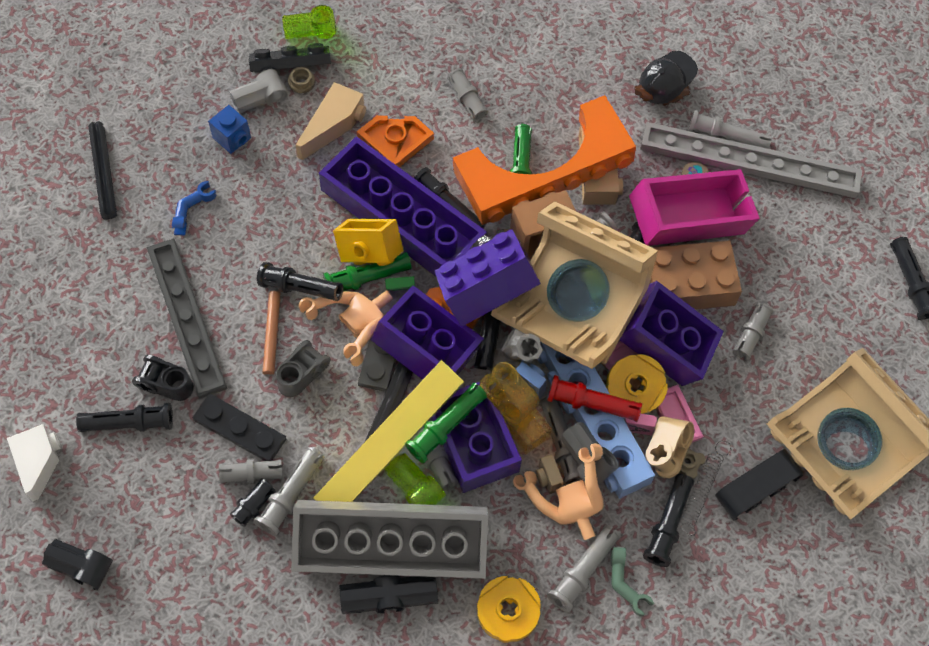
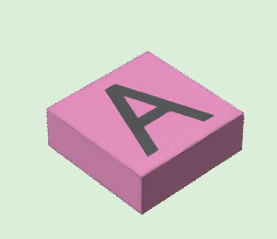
(645, 424)

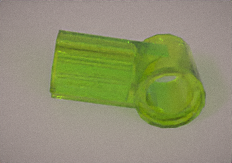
(318, 23)
(413, 482)

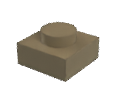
(549, 474)

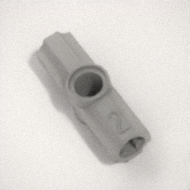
(521, 347)

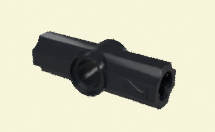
(388, 593)

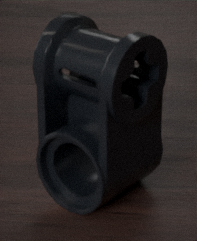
(159, 376)

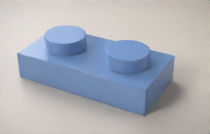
(533, 377)

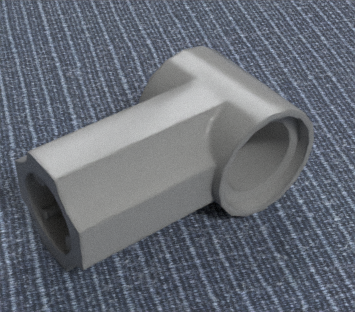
(265, 89)

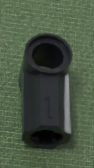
(81, 565)

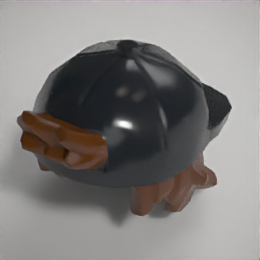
(667, 78)

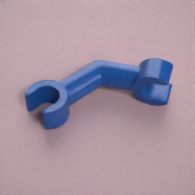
(179, 221)

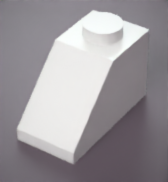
(35, 458)

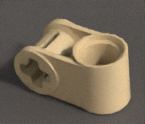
(669, 445)

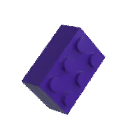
(486, 277)
(423, 334)
(672, 335)
(480, 446)

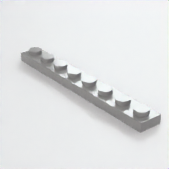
(751, 160)

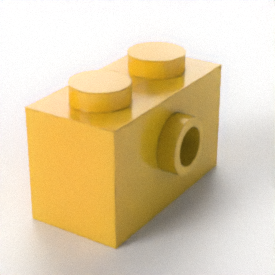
(368, 241)

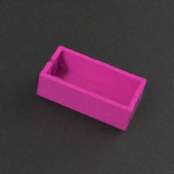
(693, 207)

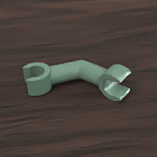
(618, 560)

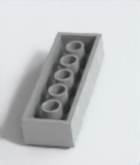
(389, 539)

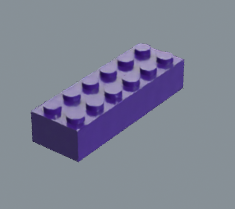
(379, 189)

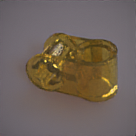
(510, 396)

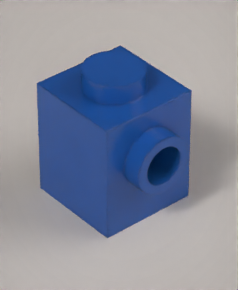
(229, 129)

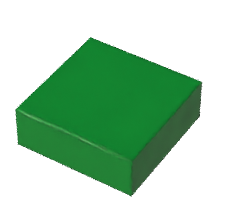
(401, 283)

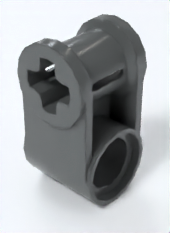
(302, 364)

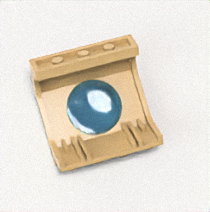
(587, 286)
(866, 403)

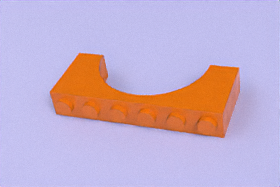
(496, 190)

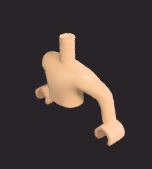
(359, 317)
(576, 500)

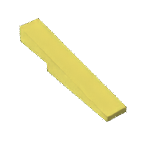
(391, 435)

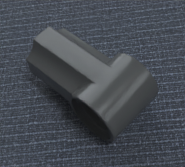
(579, 437)

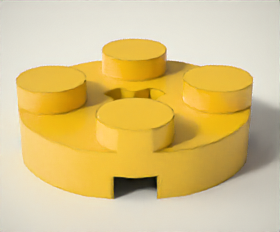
(652, 379)
(490, 606)

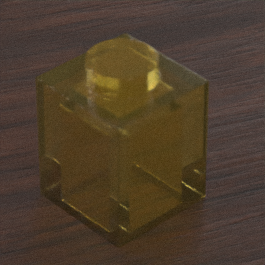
(530, 431)

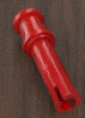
(579, 395)

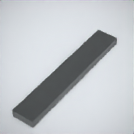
(186, 318)

